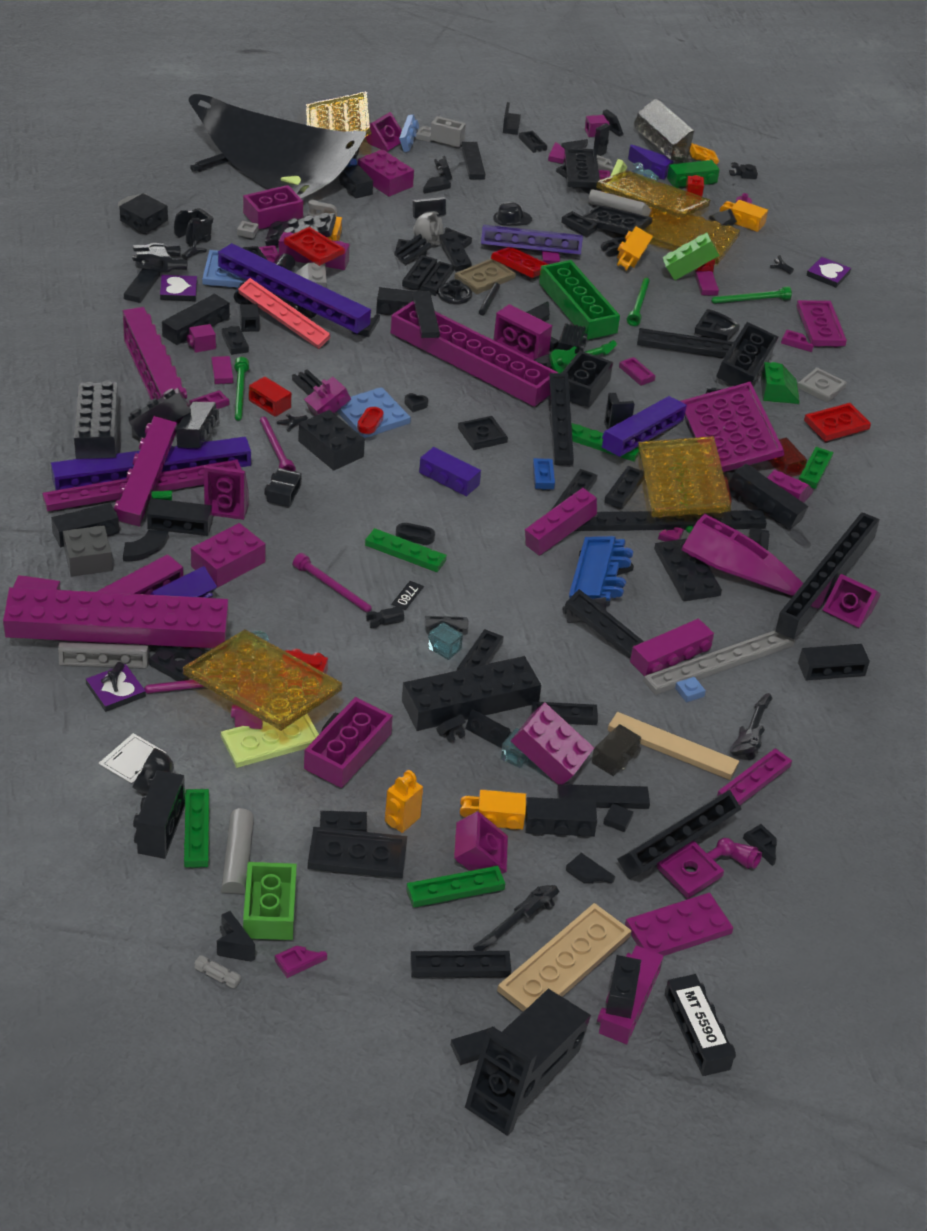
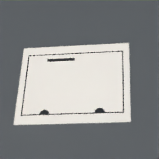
(129, 757)

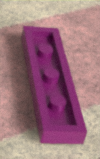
(757, 776)

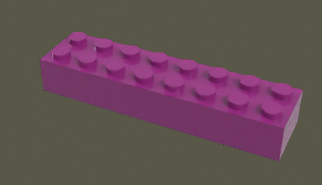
(149, 354)

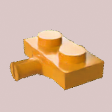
(701, 153)

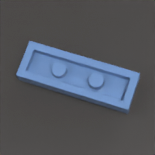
(409, 133)

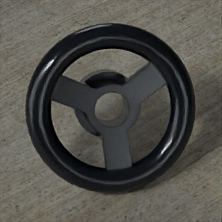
(454, 287)

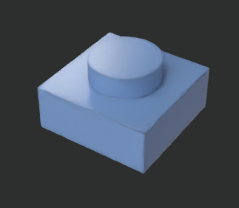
(690, 689)

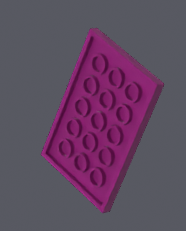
(737, 423)

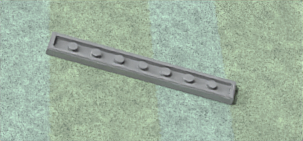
(718, 661)

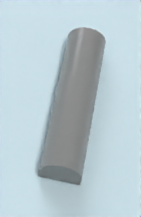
(609, 200)
(103, 655)
(237, 851)

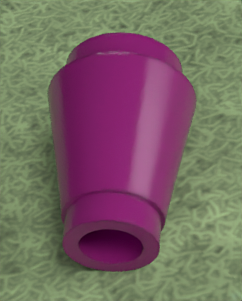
(746, 855)

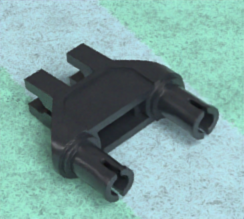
(157, 257)

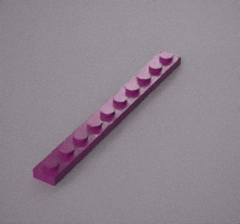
(111, 490)

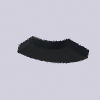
(140, 549)

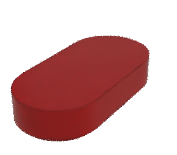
(370, 420)

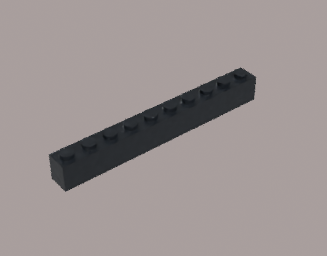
(823, 579)

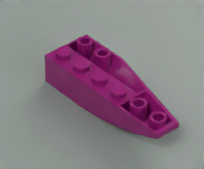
(738, 555)

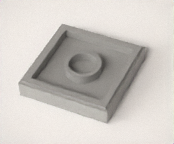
(822, 385)

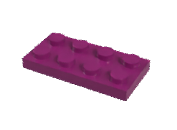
(821, 323)
(680, 925)

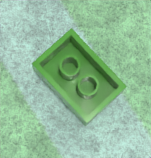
(270, 900)

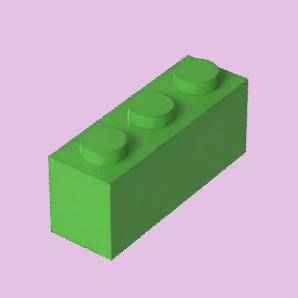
(690, 256)

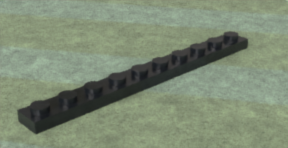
(644, 521)

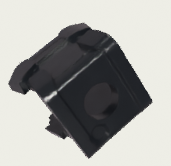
(193, 224)

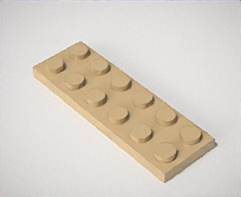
(566, 957)

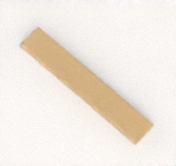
(678, 747)

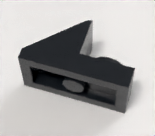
(235, 940)

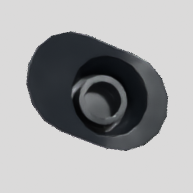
(511, 214)

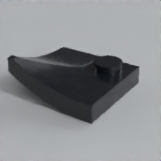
(716, 325)

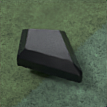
(724, 217)

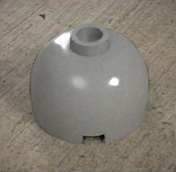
(429, 227)

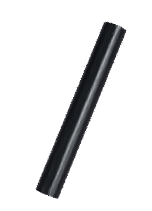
(489, 299)

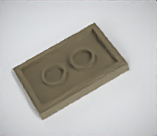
(484, 275)

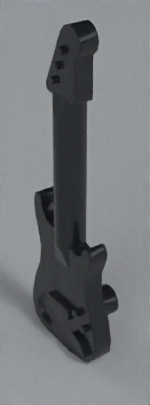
(749, 739)
(536, 898)

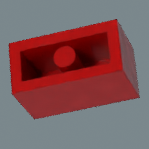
(270, 396)

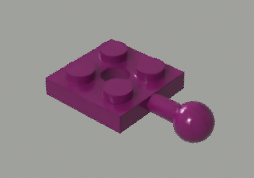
(694, 856)

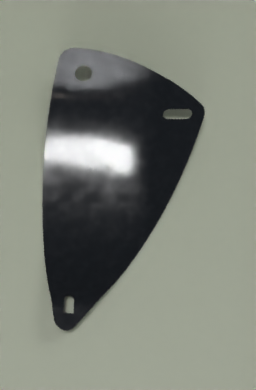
(276, 148)

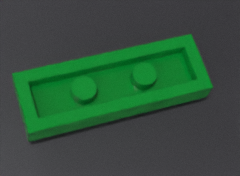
(816, 467)

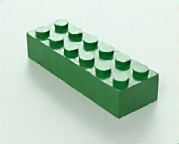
(579, 299)

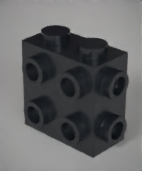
(143, 213)

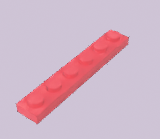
(284, 313)

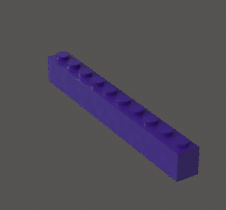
(295, 288)
(98, 470)

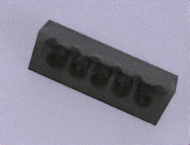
(665, 130)

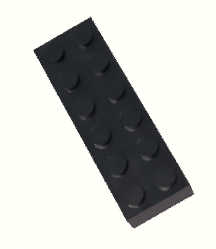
(96, 420)
(483, 688)

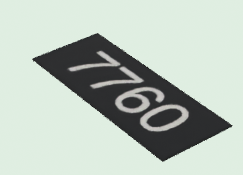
(407, 595)

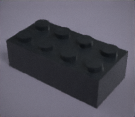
(747, 355)

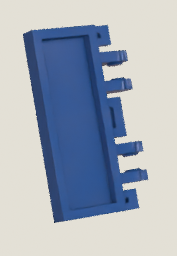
(599, 567)

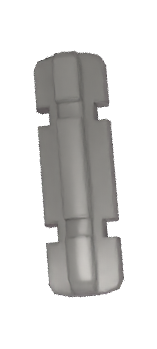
(217, 971)

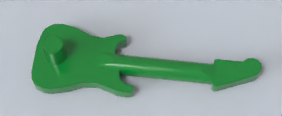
(561, 358)

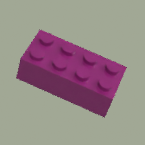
(348, 742)

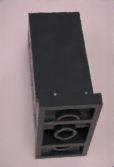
(525, 1058)

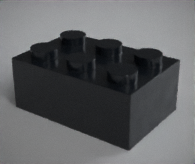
(587, 377)
(331, 440)
(159, 814)

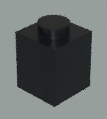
(249, 318)

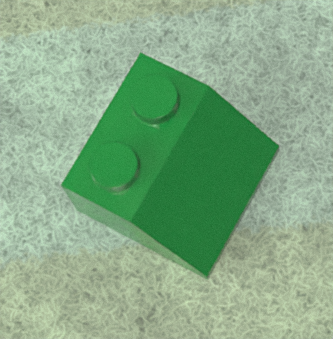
(778, 384)

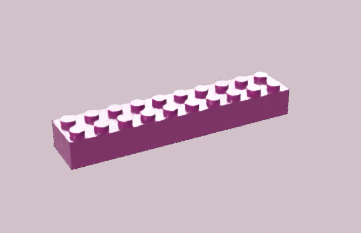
(477, 355)
(115, 617)

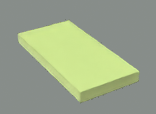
(256, 745)

